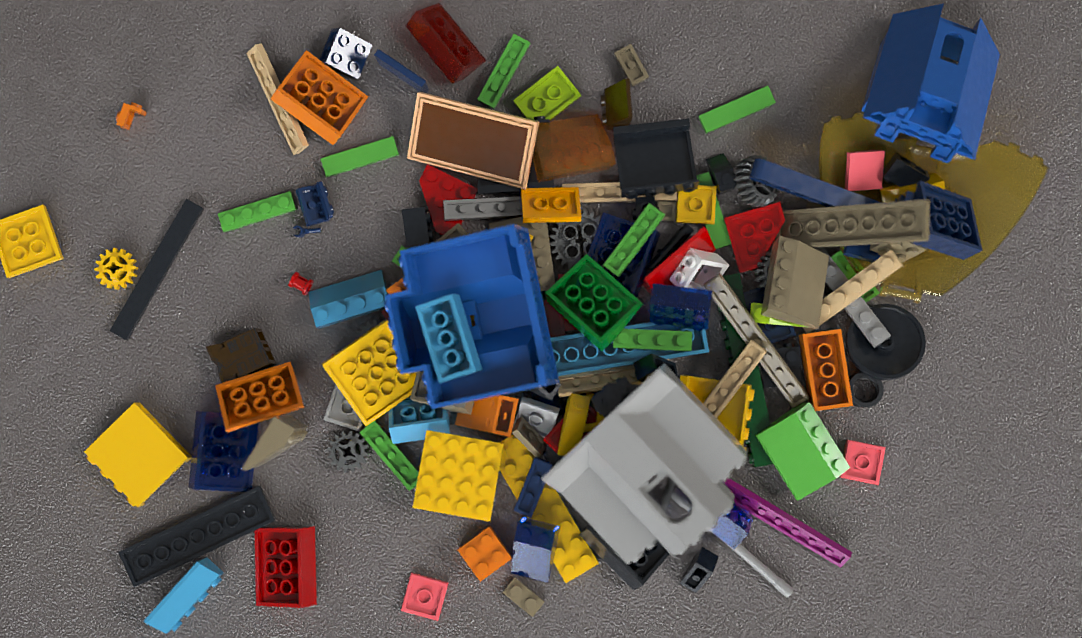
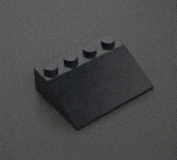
(634, 573)

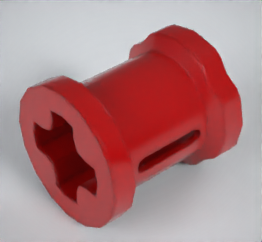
(301, 283)

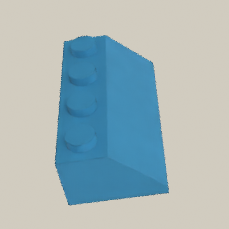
(348, 299)
(448, 338)
(184, 596)

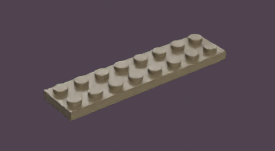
(858, 224)

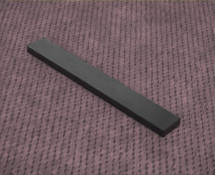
(156, 269)

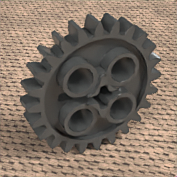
(562, 242)

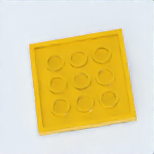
(369, 375)
(458, 475)

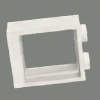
(692, 262)

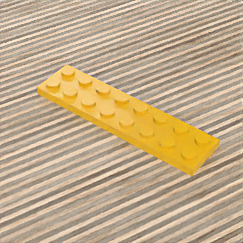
(572, 552)

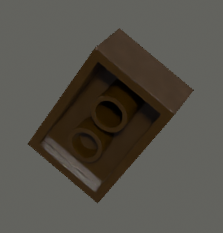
(617, 105)

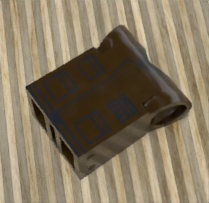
(241, 355)

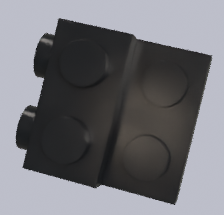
(792, 357)

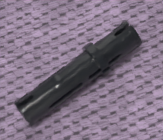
(674, 243)

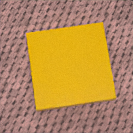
(697, 206)

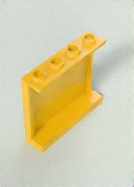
(736, 412)
(137, 454)

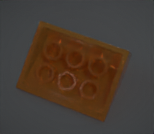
(572, 148)

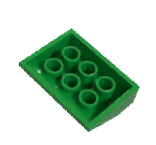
(593, 302)

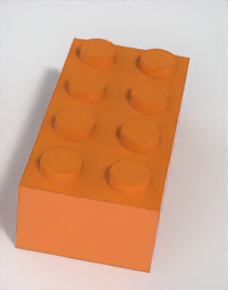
(825, 370)

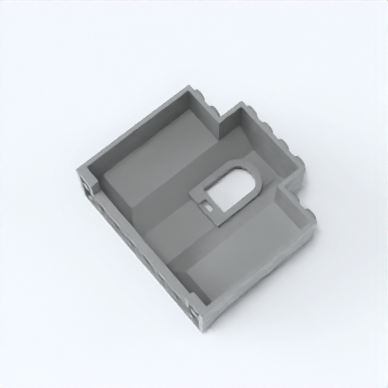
(651, 433)

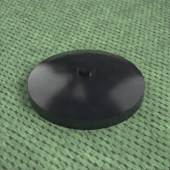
(895, 355)

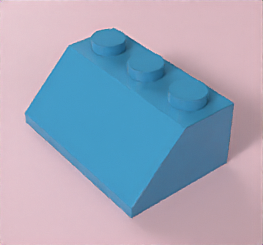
(411, 420)

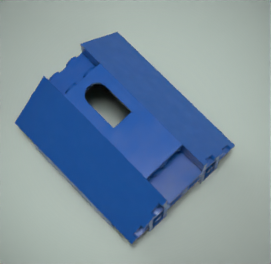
(929, 96)

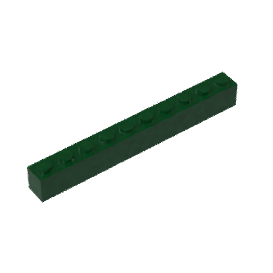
(759, 416)

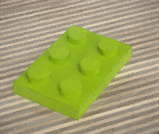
(547, 96)

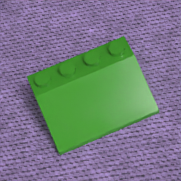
(802, 450)

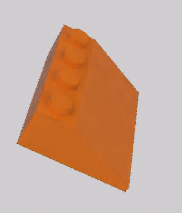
(319, 97)
(259, 396)

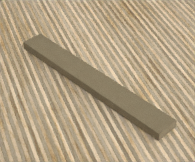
(748, 330)

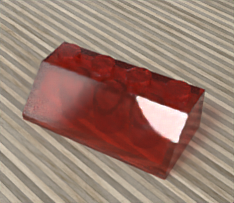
(445, 42)

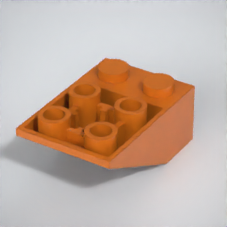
(491, 415)

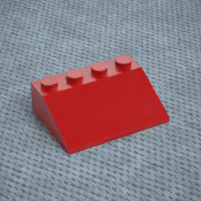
(664, 271)
(285, 566)

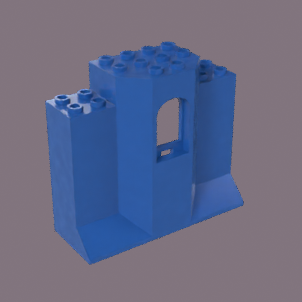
(501, 289)

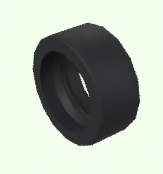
(879, 390)

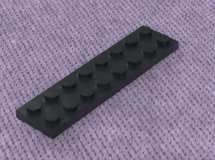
(197, 536)

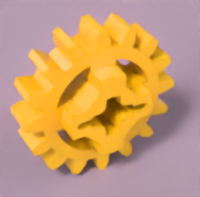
(117, 276)

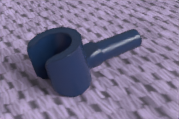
(306, 231)

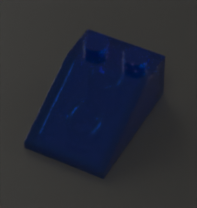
(534, 549)

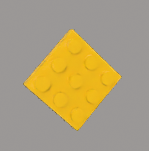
(28, 241)

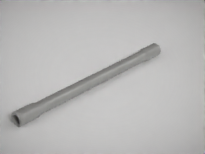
(782, 586)

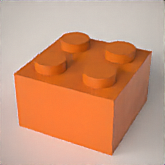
(485, 553)

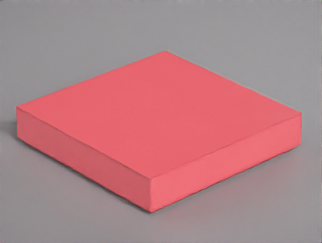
(864, 170)
(864, 461)
(424, 596)

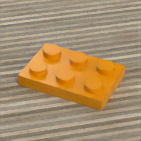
(550, 205)

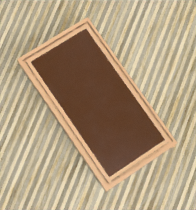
(472, 140)

